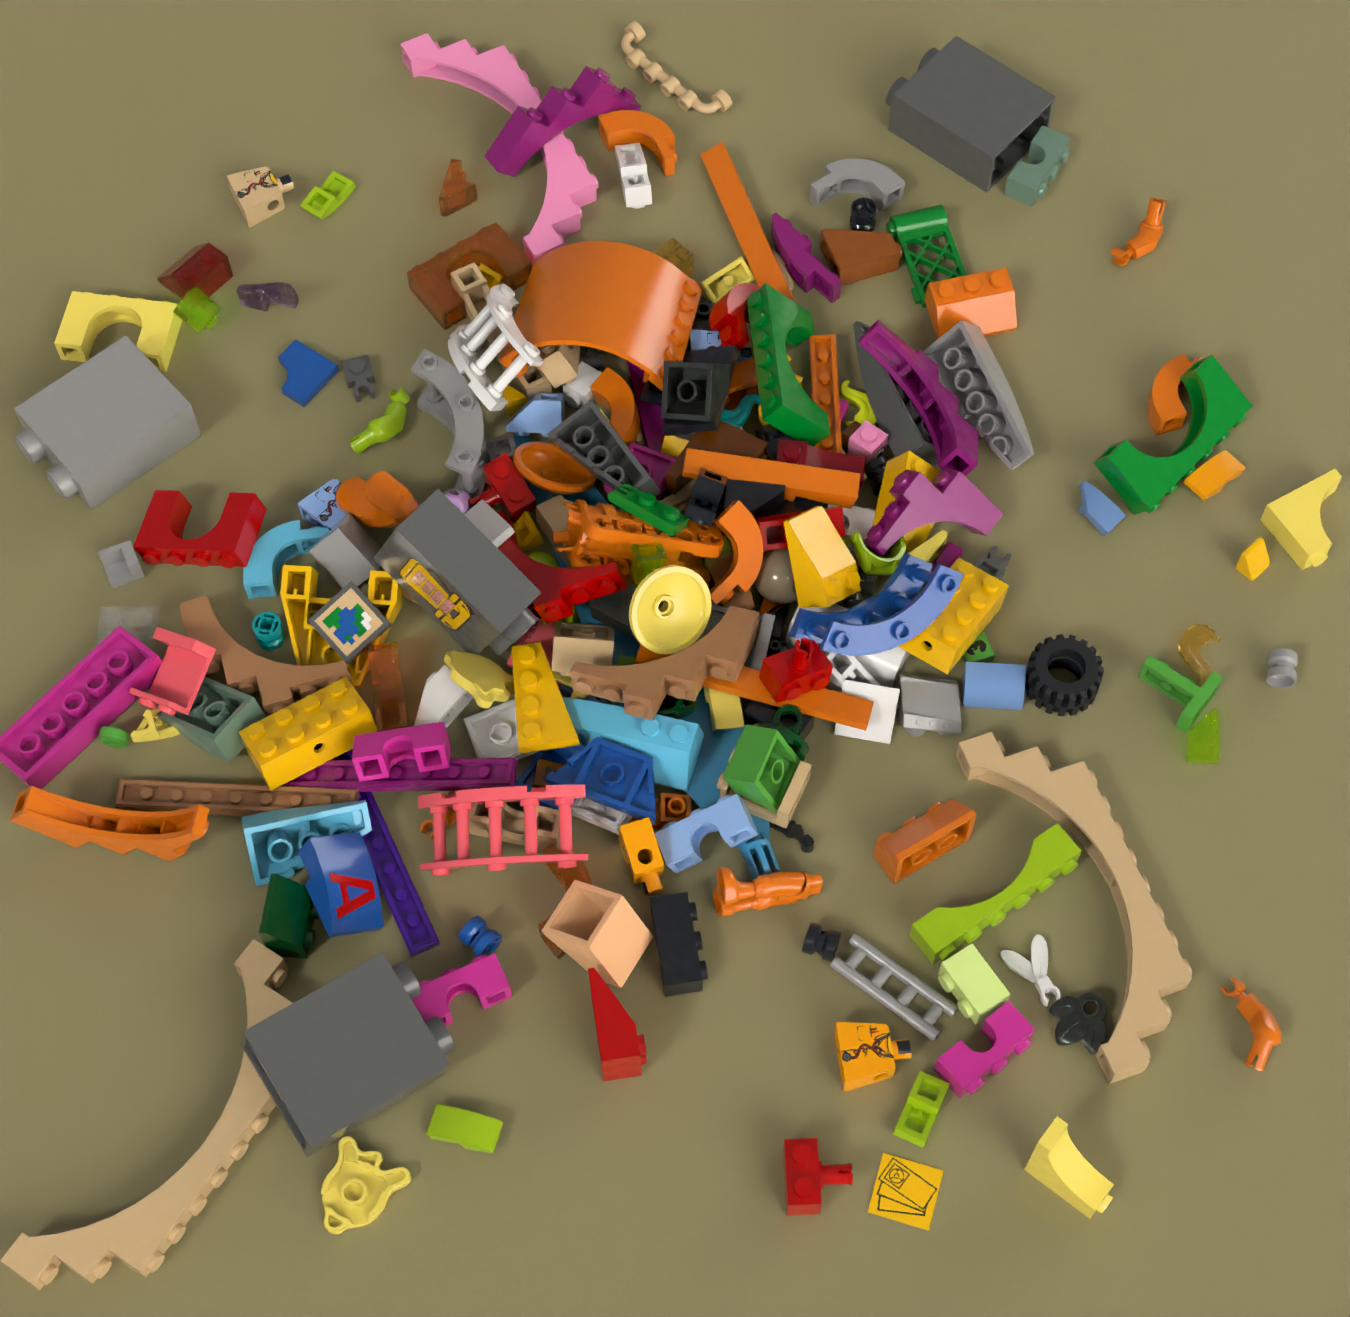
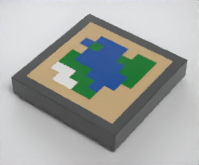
(349, 622)

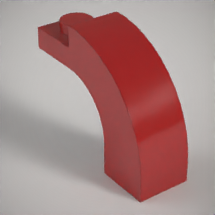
(730, 315)

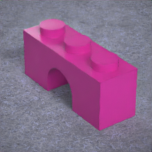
(378, 751)
(480, 978)
(966, 1068)

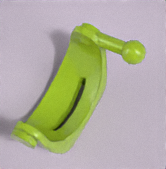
(873, 564)

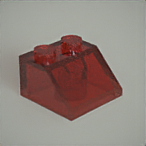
(201, 268)

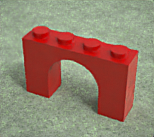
(225, 545)

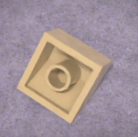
(581, 644)

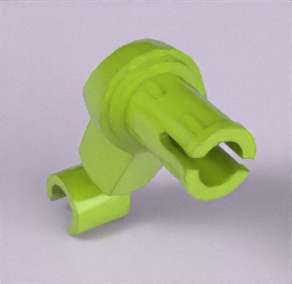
(383, 427)

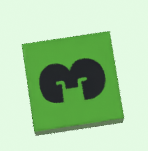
(979, 650)

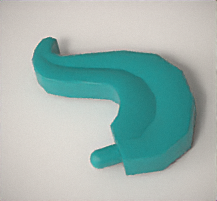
(741, 413)

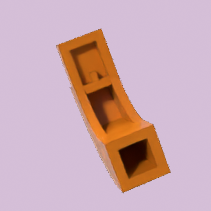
(640, 127)
(617, 396)
(1164, 405)
(747, 548)

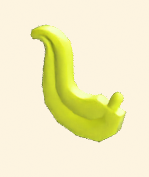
(861, 401)

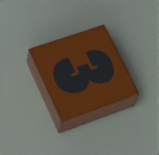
(542, 769)

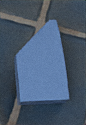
(1099, 508)

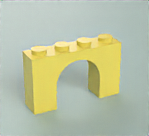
(91, 313)

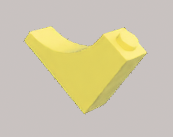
(1297, 520)
(1067, 1172)

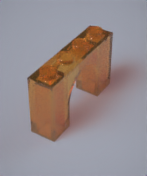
(488, 246)

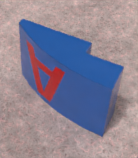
(342, 883)

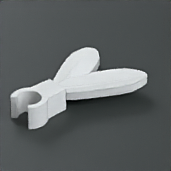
(1035, 970)

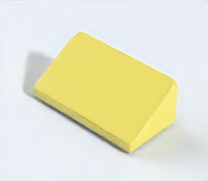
(724, 280)

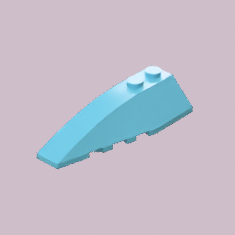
(668, 740)

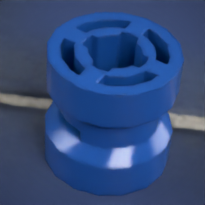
(479, 936)

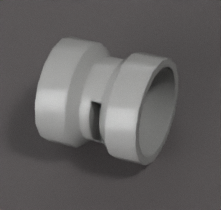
(1282, 666)

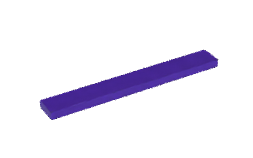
(395, 880)

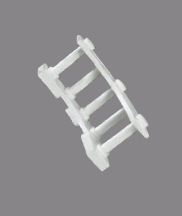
(471, 337)

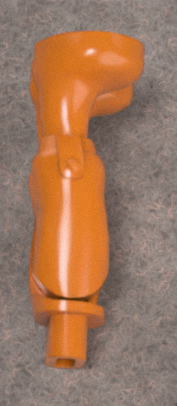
(763, 892)

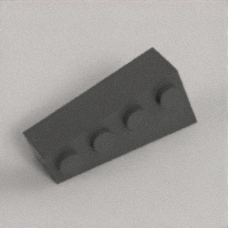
(600, 450)

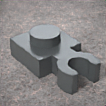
(359, 376)
(993, 564)

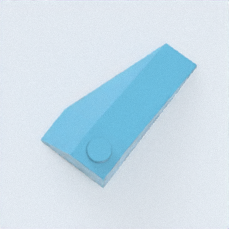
(278, 835)

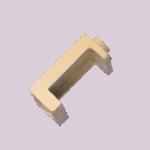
(788, 803)

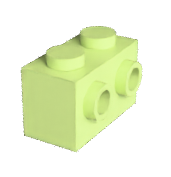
(972, 984)

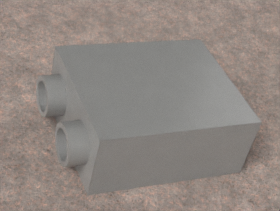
(105, 424)

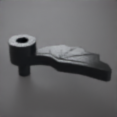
(796, 831)

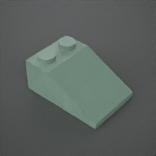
(216, 719)

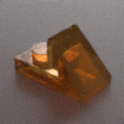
(456, 191)

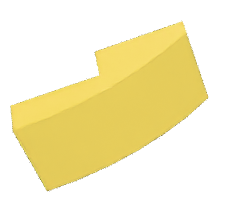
(724, 710)

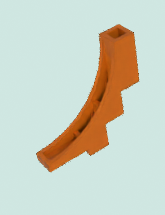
(77, 823)

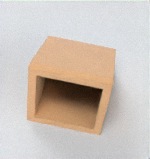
(599, 931)

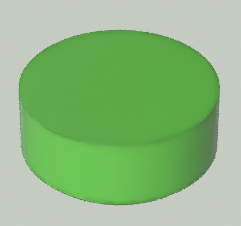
(113, 737)

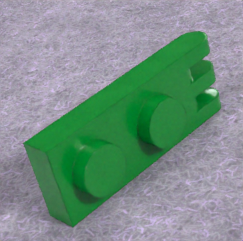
(649, 509)

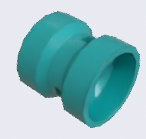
(268, 631)

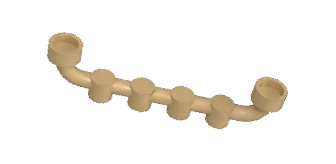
(670, 84)

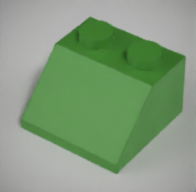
(761, 766)

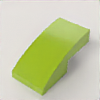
(329, 197)
(921, 1109)
(464, 1128)

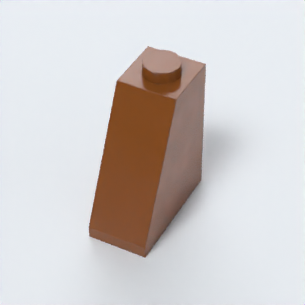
(859, 253)

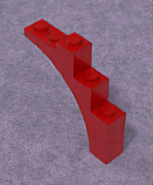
(562, 586)

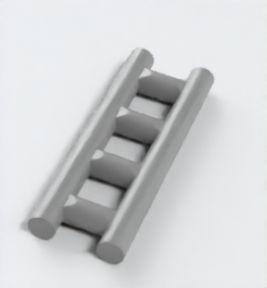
(899, 1005)

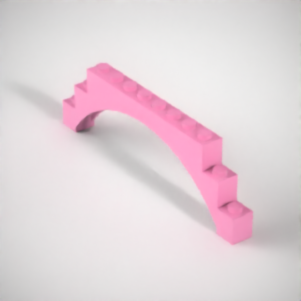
(501, 79)

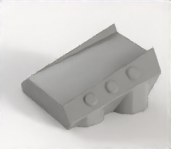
(929, 705)

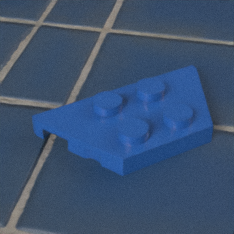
(612, 777)

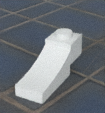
(633, 175)

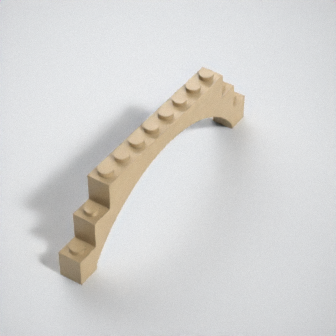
(1151, 950)
(150, 1226)

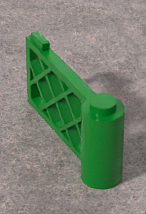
(916, 228)

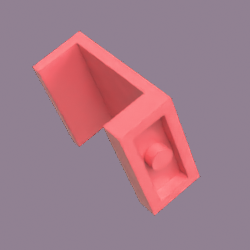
(178, 674)

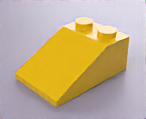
(893, 468)
(819, 560)

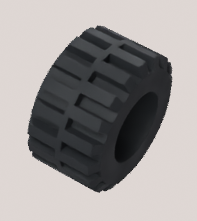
(1069, 655)

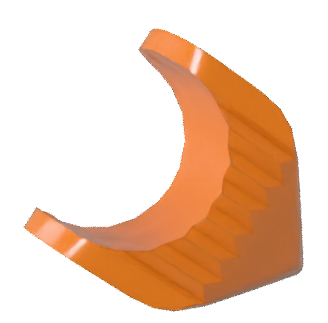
(378, 502)

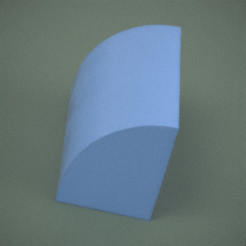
(993, 685)

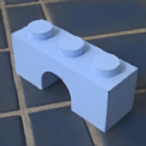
(681, 839)

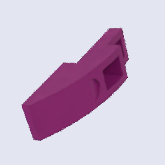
(802, 266)

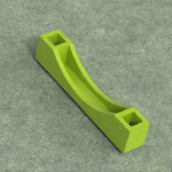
(947, 928)

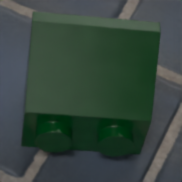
(288, 918)

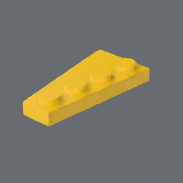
(540, 709)

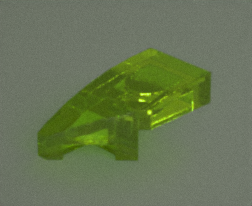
(1204, 740)

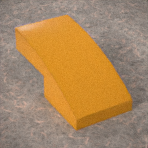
(1214, 474)

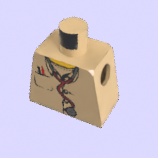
(258, 193)

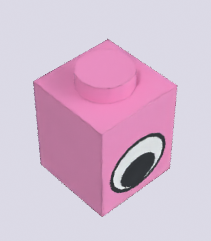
(868, 442)

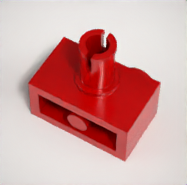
(506, 488)
(796, 671)
(806, 1176)

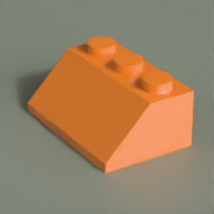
(977, 298)
(924, 839)

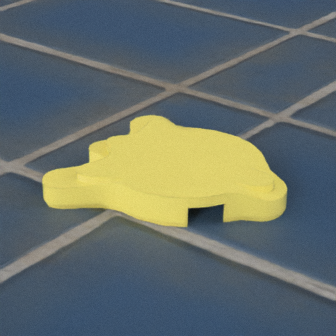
(480, 677)
(357, 1187)

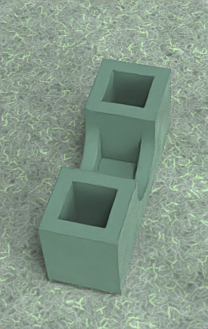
(1030, 181)

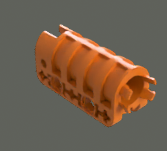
(605, 536)

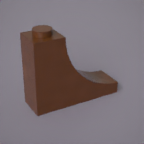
(724, 440)

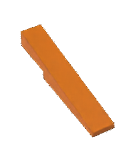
(803, 481)

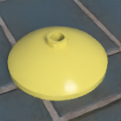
(683, 611)

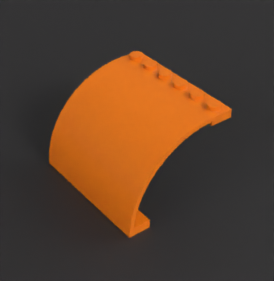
(609, 301)

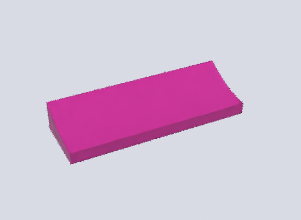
(77, 708)

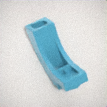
(272, 552)

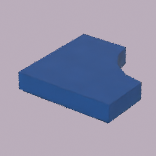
(305, 372)

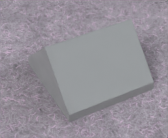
(347, 552)

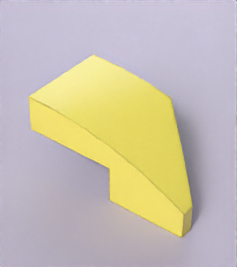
(153, 728)

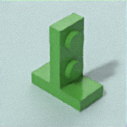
(1180, 689)

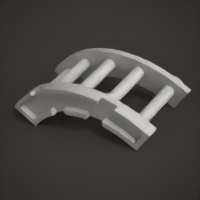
(457, 407)

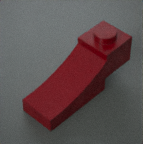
(803, 454)

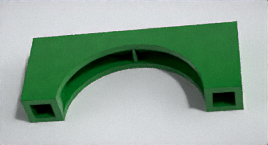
(782, 399)
(1215, 409)

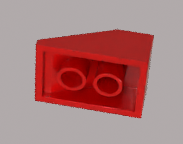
(618, 1043)

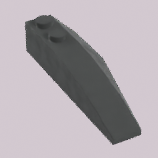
(892, 406)

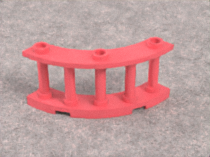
(494, 801)

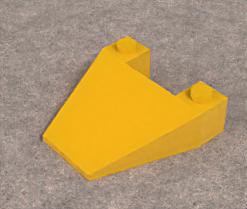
(300, 604)

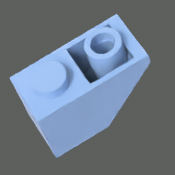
(538, 415)

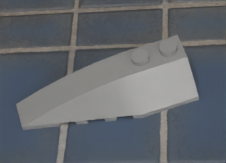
(983, 392)

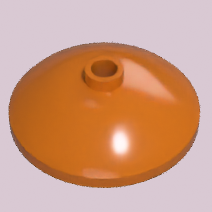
(551, 469)

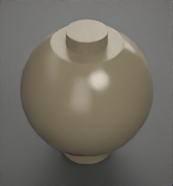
(776, 578)

